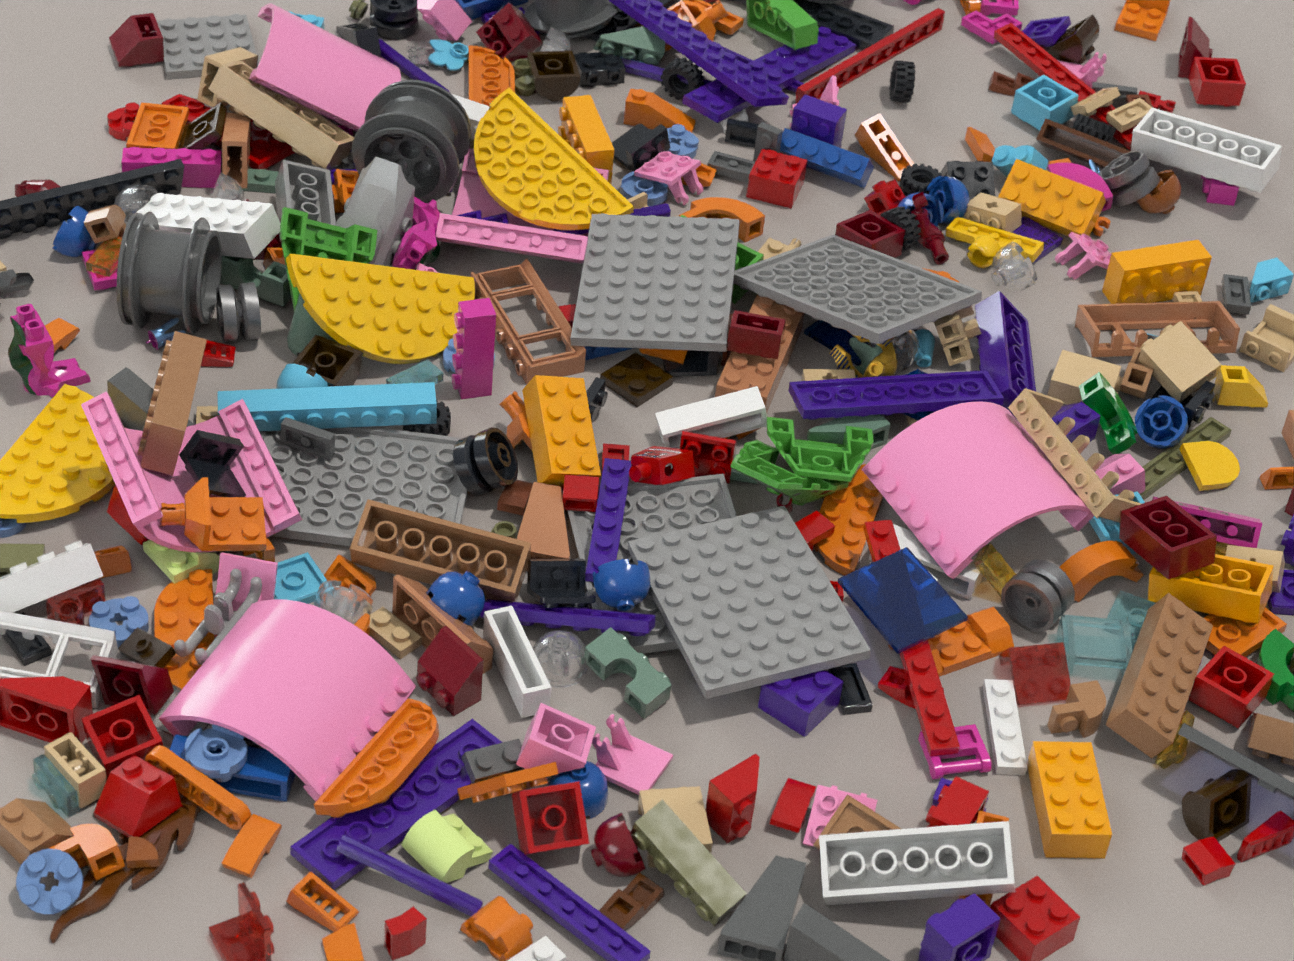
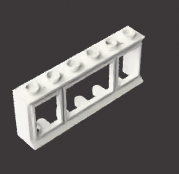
(61, 634)

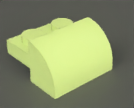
(178, 563)
(445, 846)

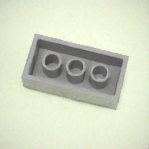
(305, 190)

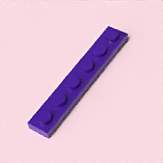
(609, 515)
(580, 618)
(566, 907)

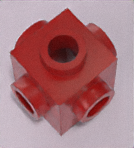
(884, 196)

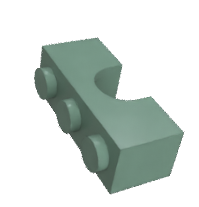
(270, 285)
(613, 654)

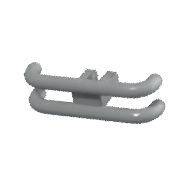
(219, 617)

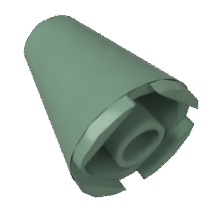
(303, 329)

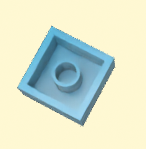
(1043, 100)

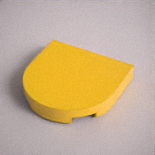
(1210, 464)

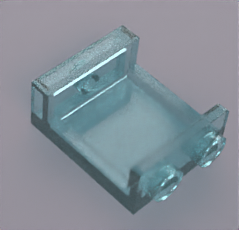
(1096, 641)

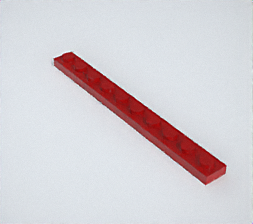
(875, 54)
(1045, 64)
(918, 662)

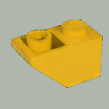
(1238, 388)

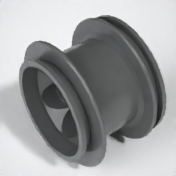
(570, 17)
(419, 130)
(168, 272)

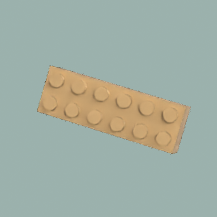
(287, 120)

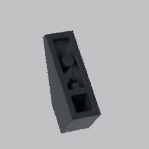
(361, 36)

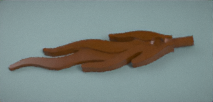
(162, 835)

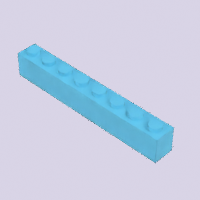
(339, 405)

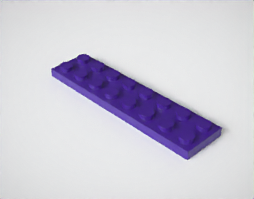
(892, 394)
(385, 824)

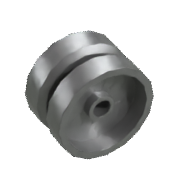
(1129, 177)
(238, 312)
(1037, 595)

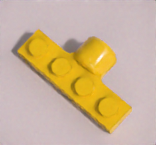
(988, 240)

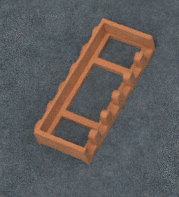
(1117, 317)
(525, 365)

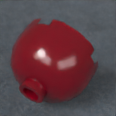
(616, 848)

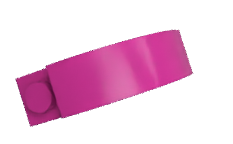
(1083, 176)

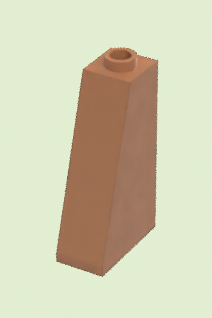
(236, 147)
(545, 523)

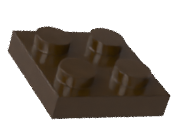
(205, 129)
(636, 379)

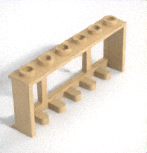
(1035, 415)

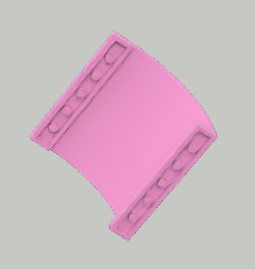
(320, 68)
(515, 237)
(968, 479)
(146, 489)
(297, 687)

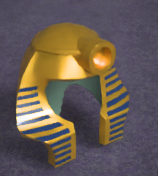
(874, 360)

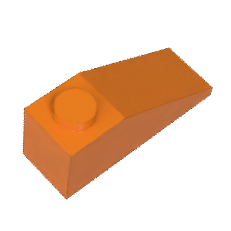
(651, 111)
(883, 146)

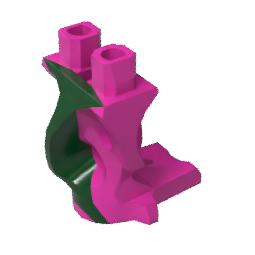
(420, 241)
(33, 354)

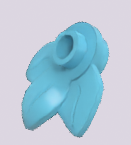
(448, 54)

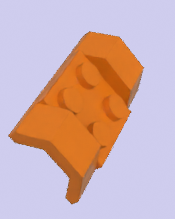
(971, 642)

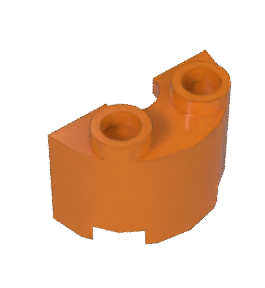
(500, 929)

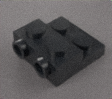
(599, 69)

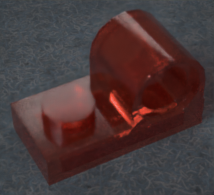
(76, 602)

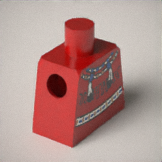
(650, 464)

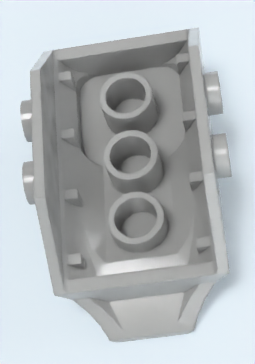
(381, 202)

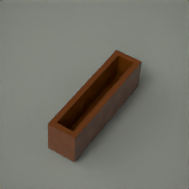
(1078, 144)

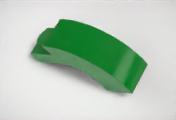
(1114, 418)
(1276, 656)

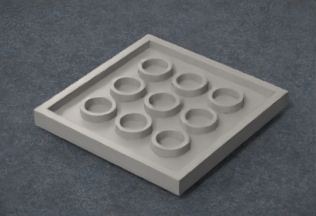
(193, 38)

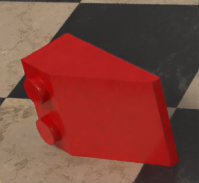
(45, 706)

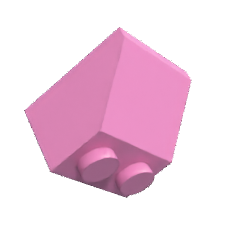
(445, 17)
(1129, 470)
(557, 739)

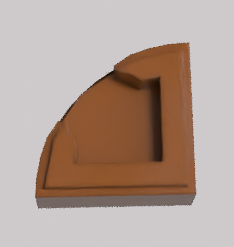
(141, 853)

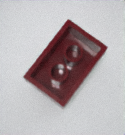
(1167, 537)

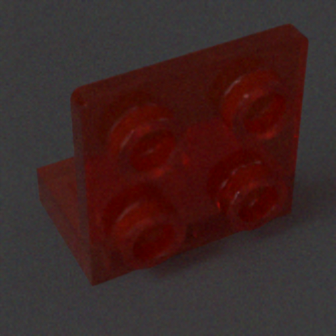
(1038, 672)
(246, 935)

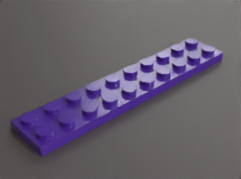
(704, 52)
(778, 66)

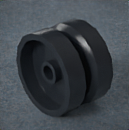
(394, 17)
(485, 461)

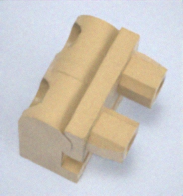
(956, 335)

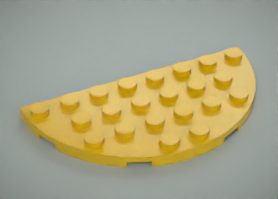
(537, 171)
(379, 308)
(54, 463)

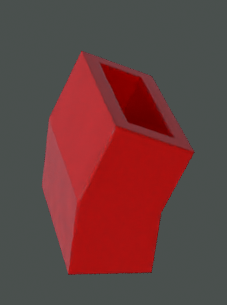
(580, 493)
(1208, 860)
(405, 933)

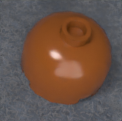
(1164, 195)

